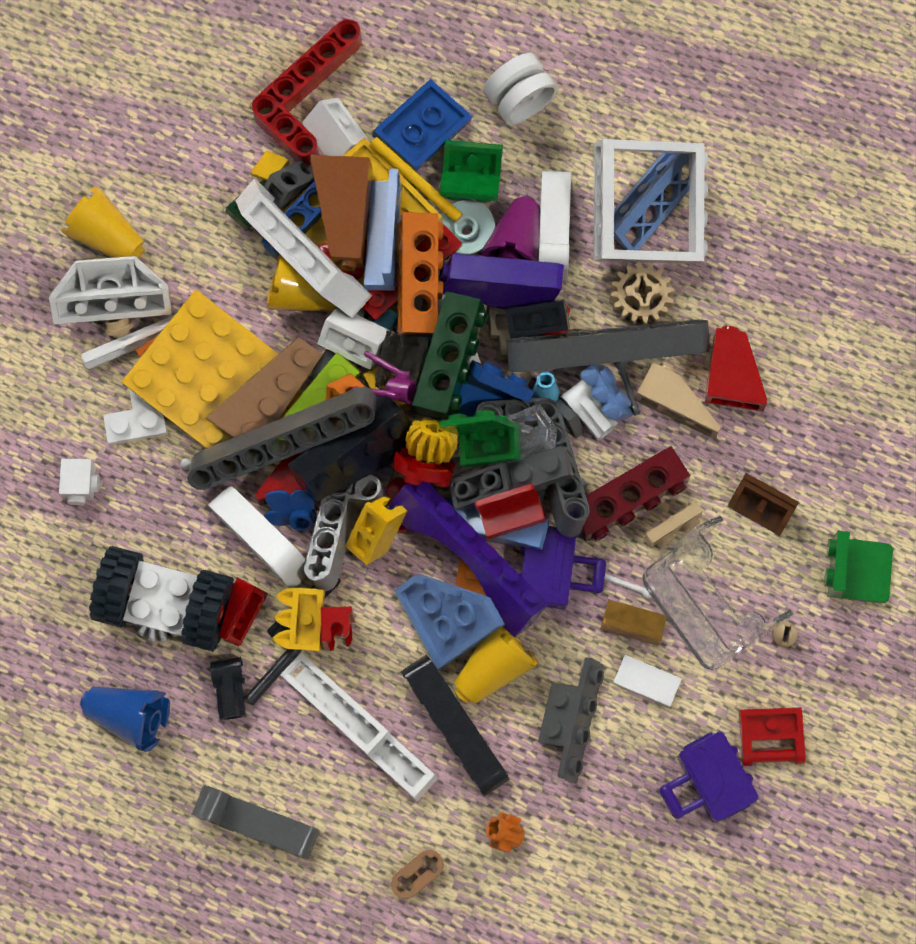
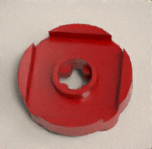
(418, 471)

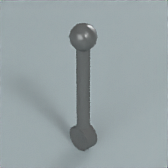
(621, 365)

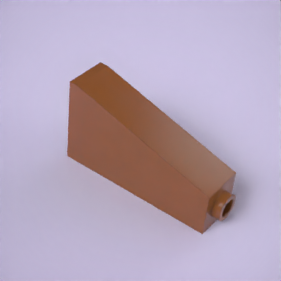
(344, 200)

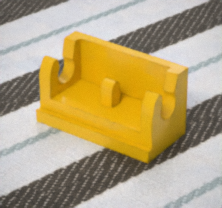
(375, 530)

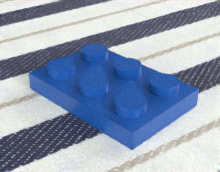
(422, 125)

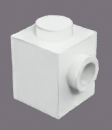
(78, 481)

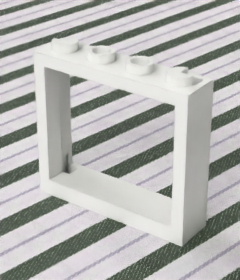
(604, 202)

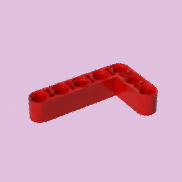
(302, 87)

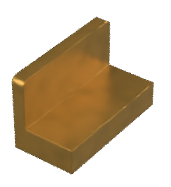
(633, 622)

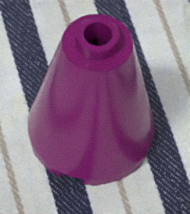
(516, 232)

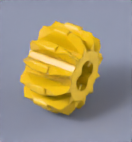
(430, 442)

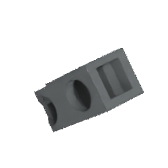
(289, 183)

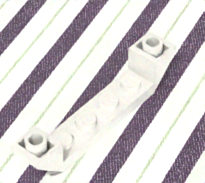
(299, 251)

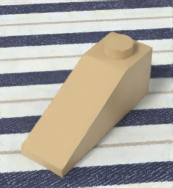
(671, 395)

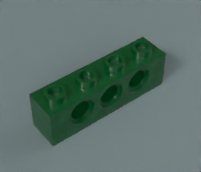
(454, 311)

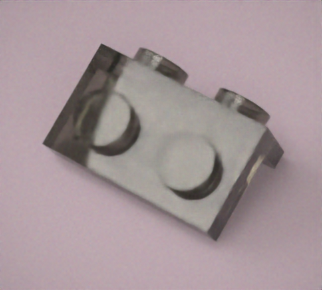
(404, 353)

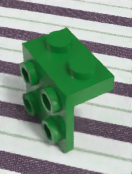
(471, 171)
(484, 438)
(858, 569)

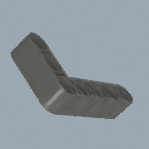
(567, 496)

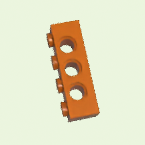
(413, 226)

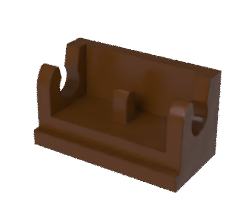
(763, 504)

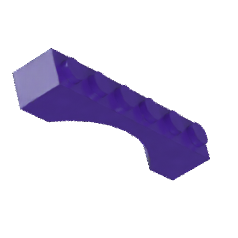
(435, 517)

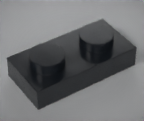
(537, 318)

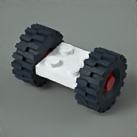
(160, 598)

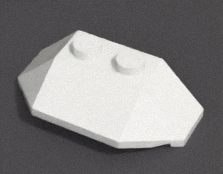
(109, 291)

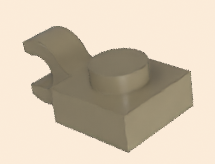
(499, 331)

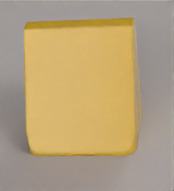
(269, 164)

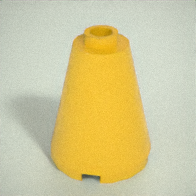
(103, 227)
(293, 292)
(492, 666)

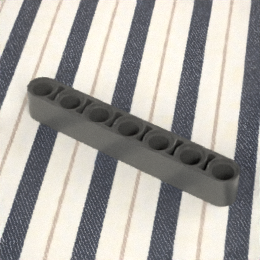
(608, 345)
(292, 429)

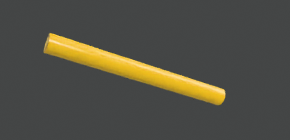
(413, 177)

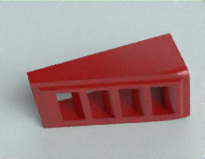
(241, 611)

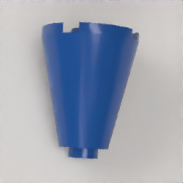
(128, 713)

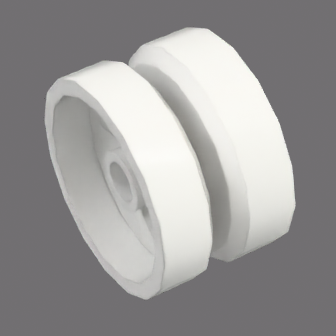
(520, 88)

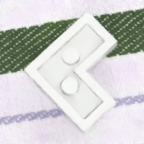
(134, 424)

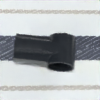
(229, 682)

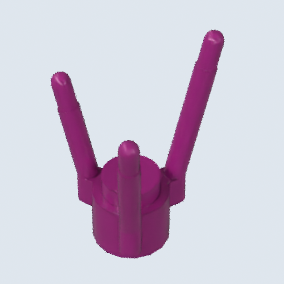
(397, 388)

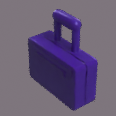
(551, 569)
(716, 778)

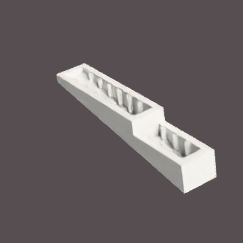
(360, 727)

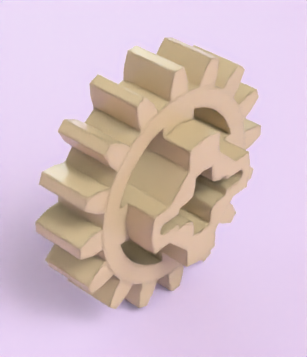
(630, 294)

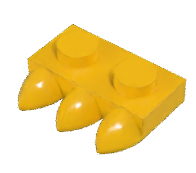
(302, 619)

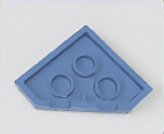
(447, 616)

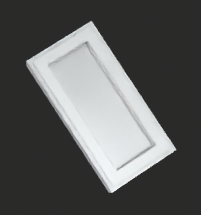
(647, 681)

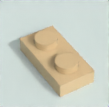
(685, 520)

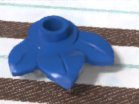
(291, 509)

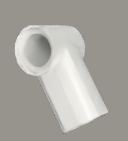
(588, 409)

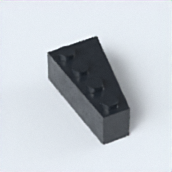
(353, 455)

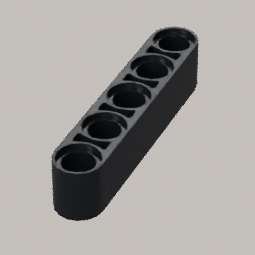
(455, 725)

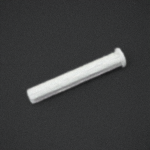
(122, 345)

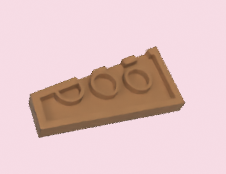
(267, 392)

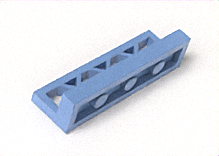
(643, 194)
(383, 233)

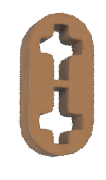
(422, 880)

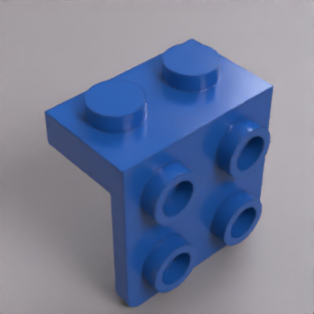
(489, 384)

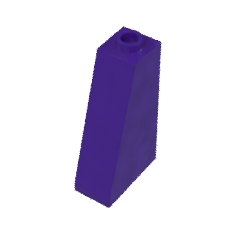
(502, 280)

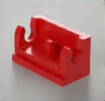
(336, 622)

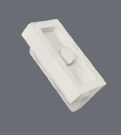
(333, 127)
(352, 337)

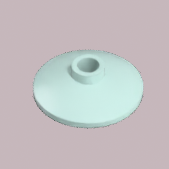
(477, 218)

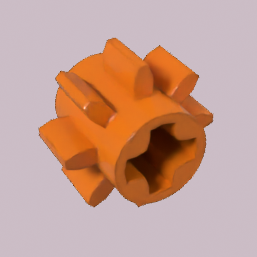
(505, 832)

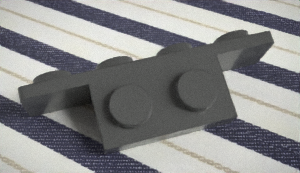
(570, 716)

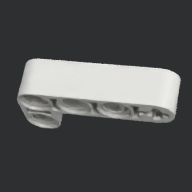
(555, 218)
(260, 536)

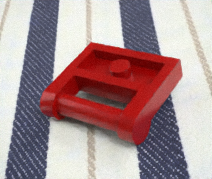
(772, 725)

